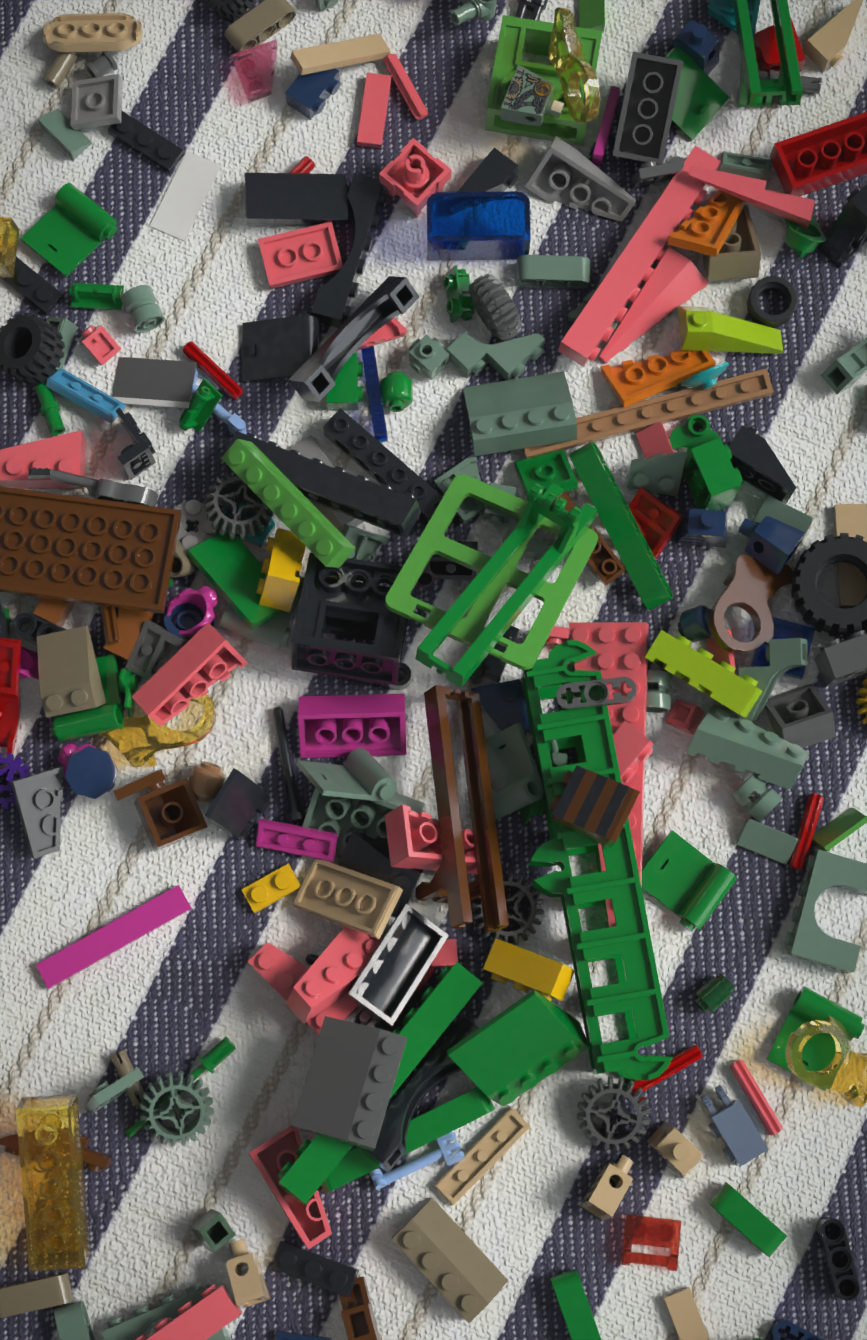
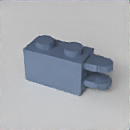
(734, 1128)

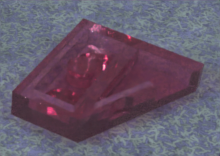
(256, 69)

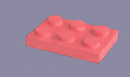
(300, 255)

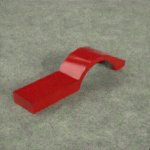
(9, 695)

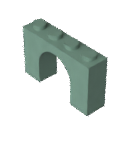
(808, 939)
(144, 1316)

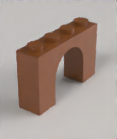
(129, 623)

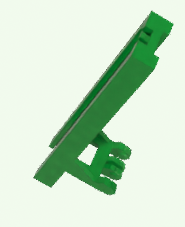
(788, 84)
(573, 527)

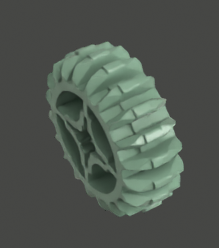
(166, 1110)

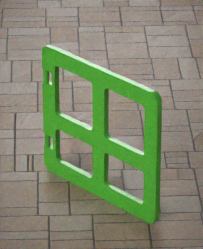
(468, 629)

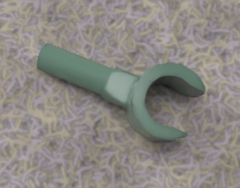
(557, 759)

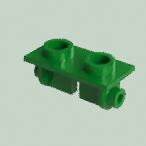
(456, 283)
(96, 296)
(200, 407)

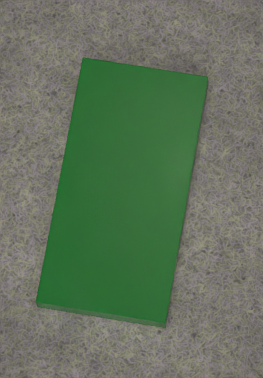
(234, 575)

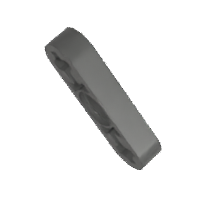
(616, 684)

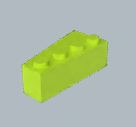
(703, 673)

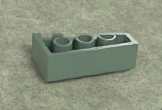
(747, 748)

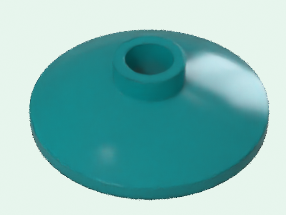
(706, 378)

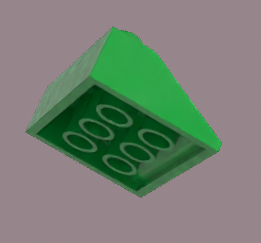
(519, 1048)

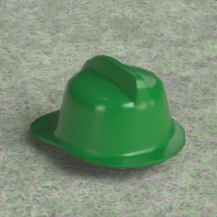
(803, 239)

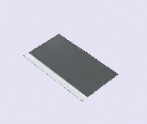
(154, 382)

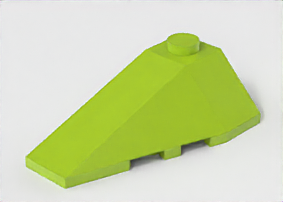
(716, 331)

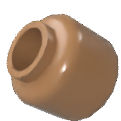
(206, 781)

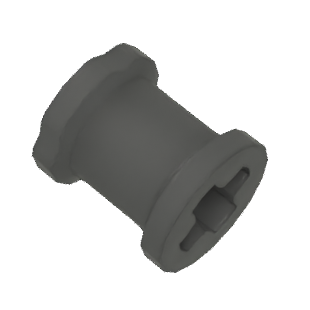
(101, 65)

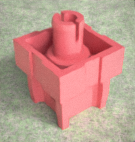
(415, 176)

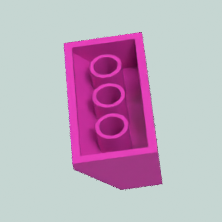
(347, 722)

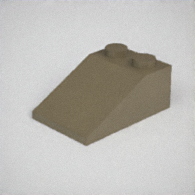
(739, 254)
(68, 672)

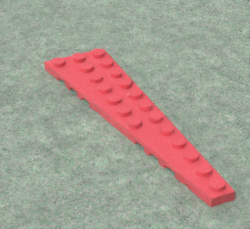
(621, 653)

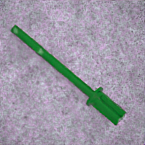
(208, 1062)

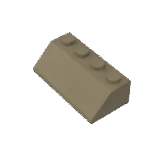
(450, 1260)

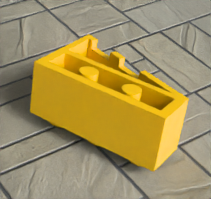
(281, 570)
(528, 970)

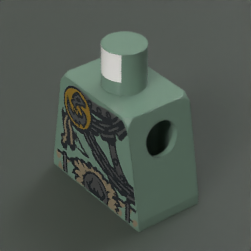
(529, 99)

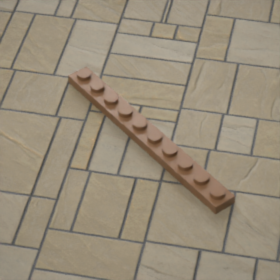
(664, 409)

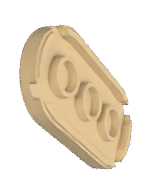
(92, 32)

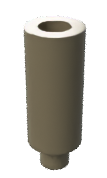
(59, 68)

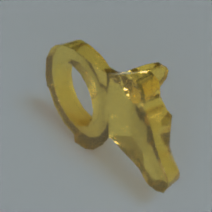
(571, 65)
(144, 737)
(847, 1070)

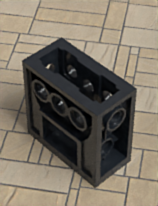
(349, 610)

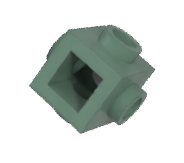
(428, 356)

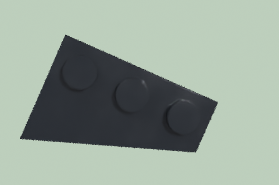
(848, 230)

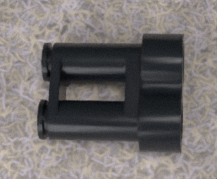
(535, 6)

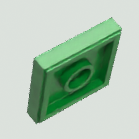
(546, 470)

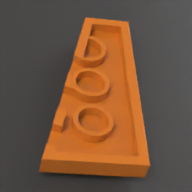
(710, 225)
(649, 377)

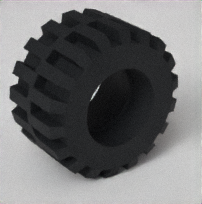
(42, 356)

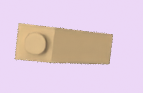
(829, 42)

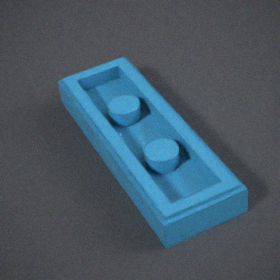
(85, 395)

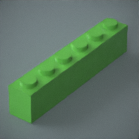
(288, 503)

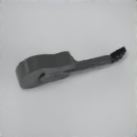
(101, 488)

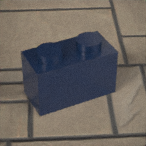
(311, 91)

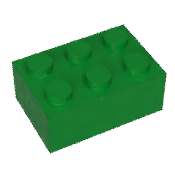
(711, 475)

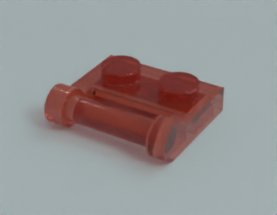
(651, 1232)

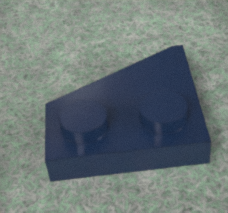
(504, 703)

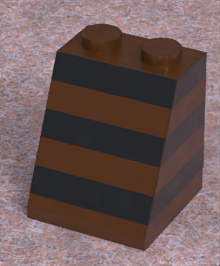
(593, 805)

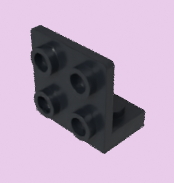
(135, 457)

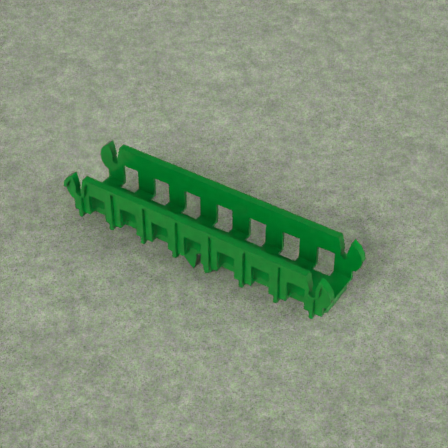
(630, 940)

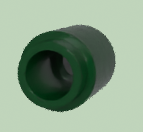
(713, 993)

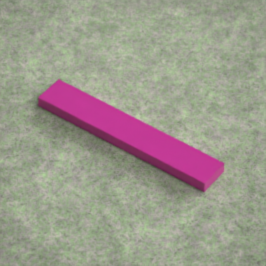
(113, 936)

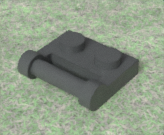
(652, 173)
(150, 648)

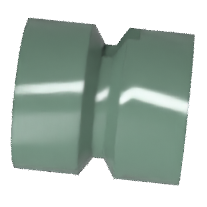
(142, 308)
(659, 700)
(763, 804)

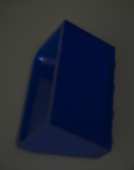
(478, 226)

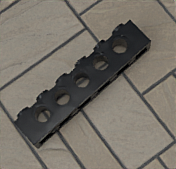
(380, 462)

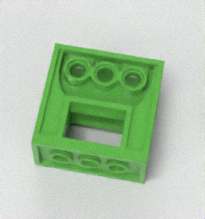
(534, 37)

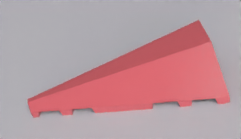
(753, 191)
(667, 288)

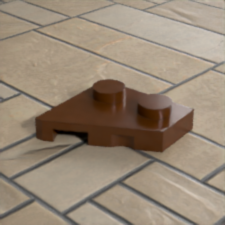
(150, 782)

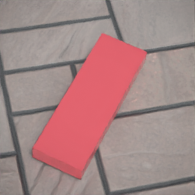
(374, 110)

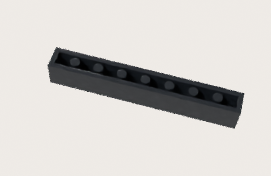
(339, 489)

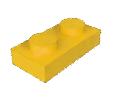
(271, 888)

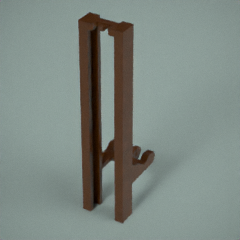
(450, 880)

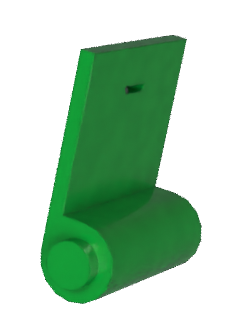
(693, 92)
(71, 228)
(99, 719)
(687, 883)
(821, 1047)

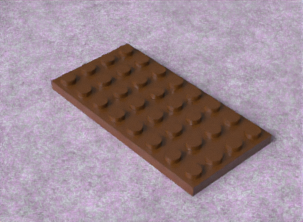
(86, 549)

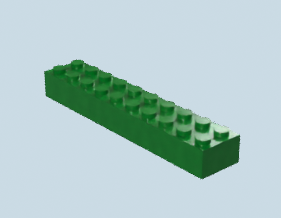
(423, 1029)

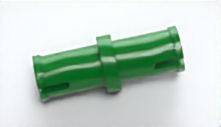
(50, 410)

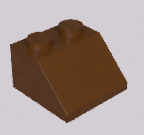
(170, 814)

